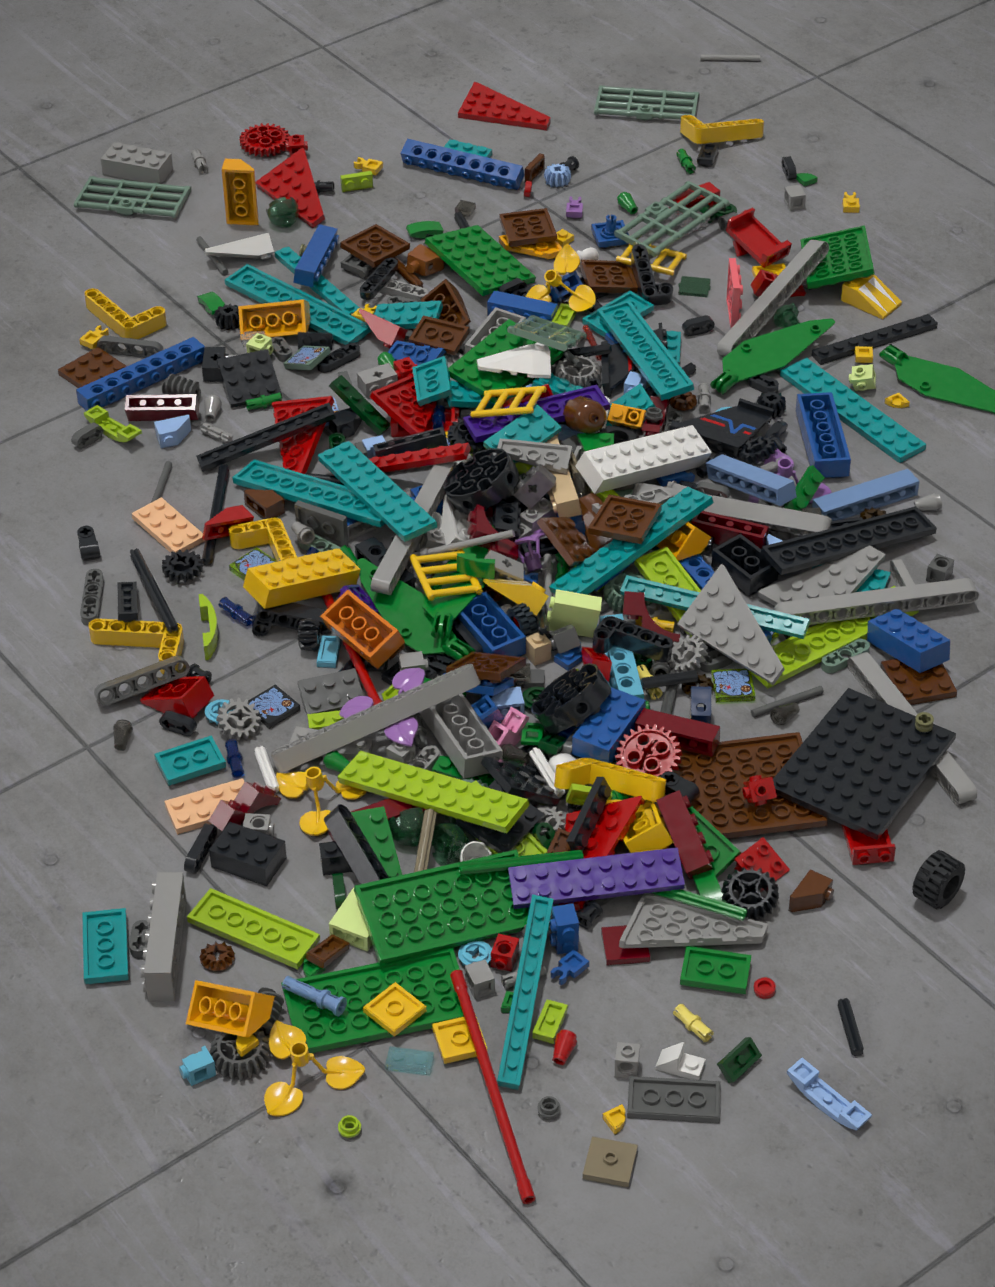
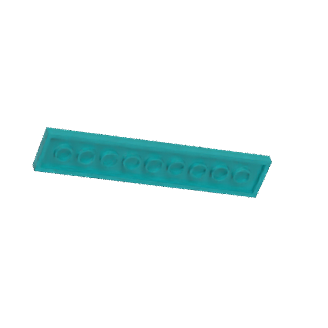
(323, 316)
(646, 350)
(856, 411)
(305, 488)
(377, 491)
(621, 553)

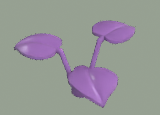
(784, 469)
(531, 558)
(403, 731)

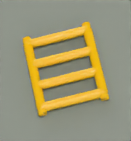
(655, 265)
(513, 409)
(427, 583)

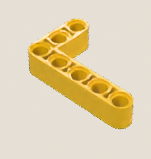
(720, 131)
(120, 321)
(262, 532)
(139, 635)
(619, 778)

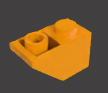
(626, 416)

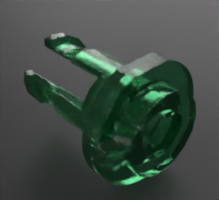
(786, 316)

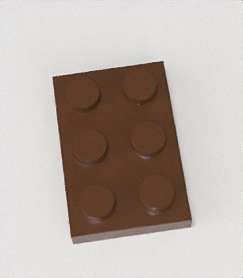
(439, 334)

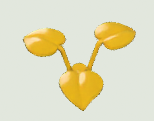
(566, 261)
(293, 785)
(289, 1040)

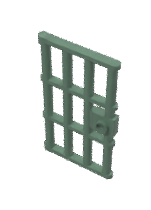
(645, 111)
(129, 205)
(661, 212)
(547, 333)

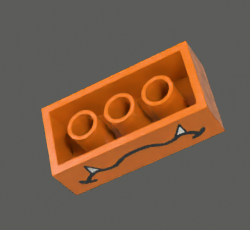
(362, 629)

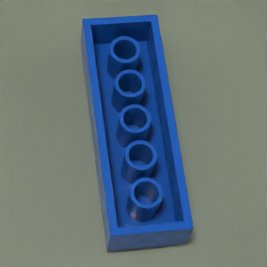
(823, 434)

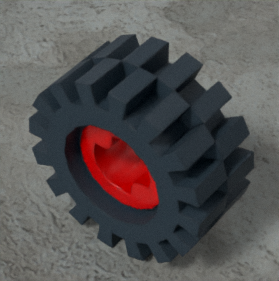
(523, 619)

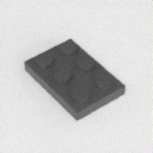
(323, 522)
(329, 691)

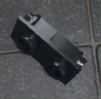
(315, 339)

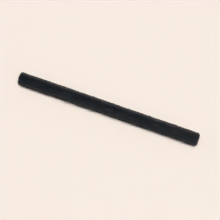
(216, 508)
(154, 590)

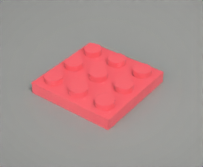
(734, 290)

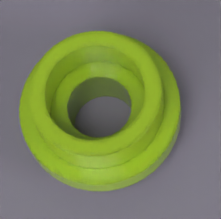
(345, 1123)

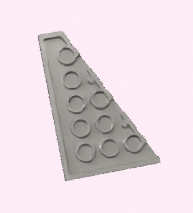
(828, 579)
(728, 626)
(672, 923)

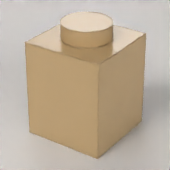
(538, 648)

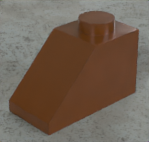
(264, 503)
(811, 892)

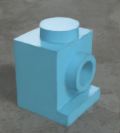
(198, 1067)

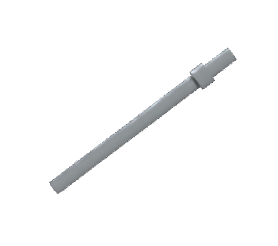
(466, 544)
(547, 570)

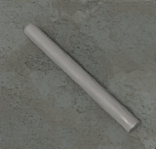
(710, 57)

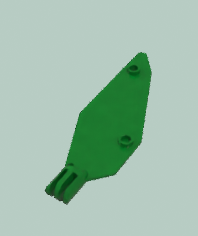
(768, 352)
(940, 380)
(447, 608)
(405, 613)

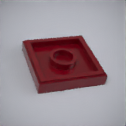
(614, 954)

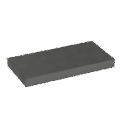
(674, 1099)

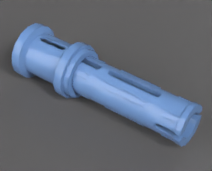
(322, 998)

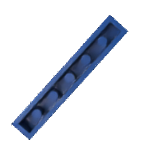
(316, 255)

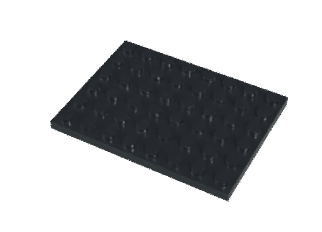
(861, 763)

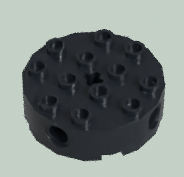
(481, 480)
(571, 698)

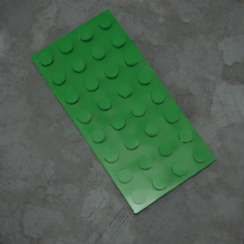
(438, 910)
(422, 976)

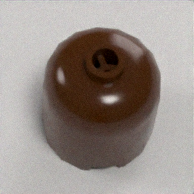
(584, 415)

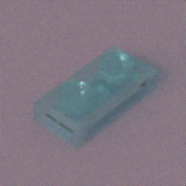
(409, 1060)

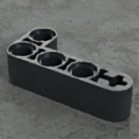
(645, 278)
(284, 616)
(631, 637)

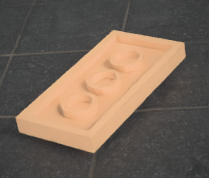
(168, 526)
(196, 808)

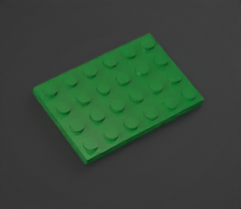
(478, 259)
(846, 259)
(466, 369)

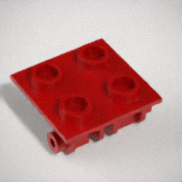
(762, 856)

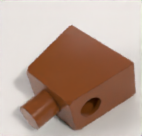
(424, 261)

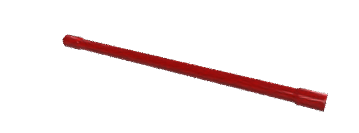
(357, 662)
(523, 1183)

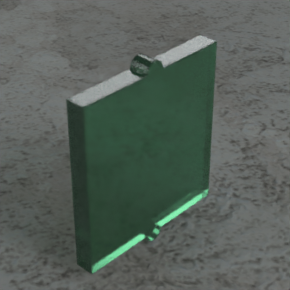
(694, 286)

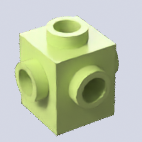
(259, 342)
(863, 377)

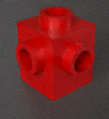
(295, 143)
(403, 367)
(759, 790)

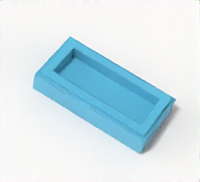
(328, 651)

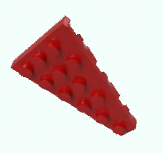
(494, 107)
(295, 180)
(401, 404)
(299, 449)
(609, 830)

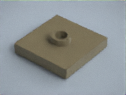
(610, 1161)

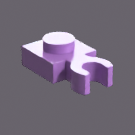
(574, 208)

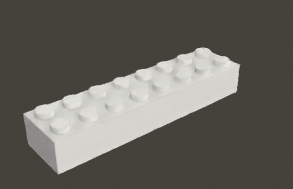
(643, 459)

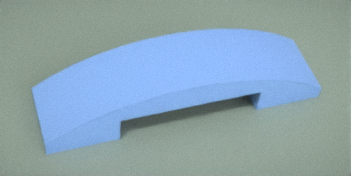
(826, 1098)

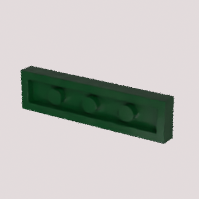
(359, 405)

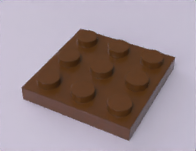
(528, 227)
(374, 245)
(608, 276)
(90, 367)
(624, 519)
(566, 539)
(490, 666)
(919, 687)

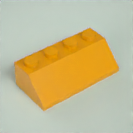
(239, 192)
(275, 318)
(685, 541)
(228, 1009)

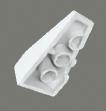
(252, 247)
(528, 359)
(453, 524)

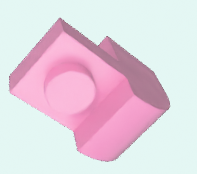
(510, 728)

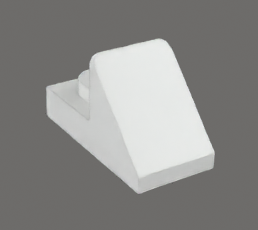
(676, 1062)

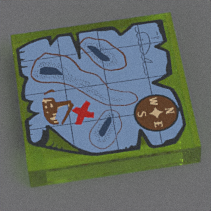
(251, 559)
(733, 685)

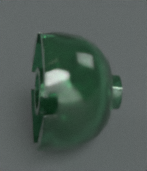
(282, 212)
(407, 827)
(448, 843)

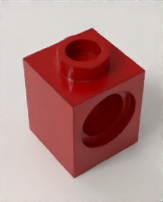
(505, 952)

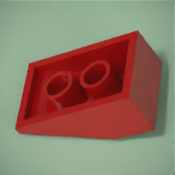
(180, 696)

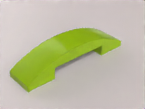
(111, 427)
(210, 638)

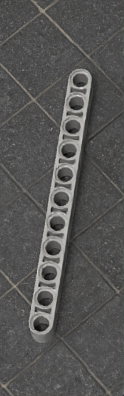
(774, 296)
(774, 517)
(399, 552)
(882, 601)
(879, 686)
(375, 718)

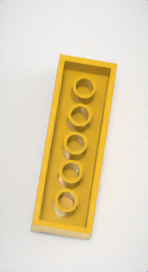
(300, 578)

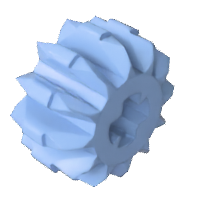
(557, 175)

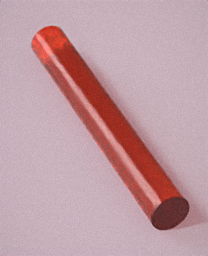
(591, 339)

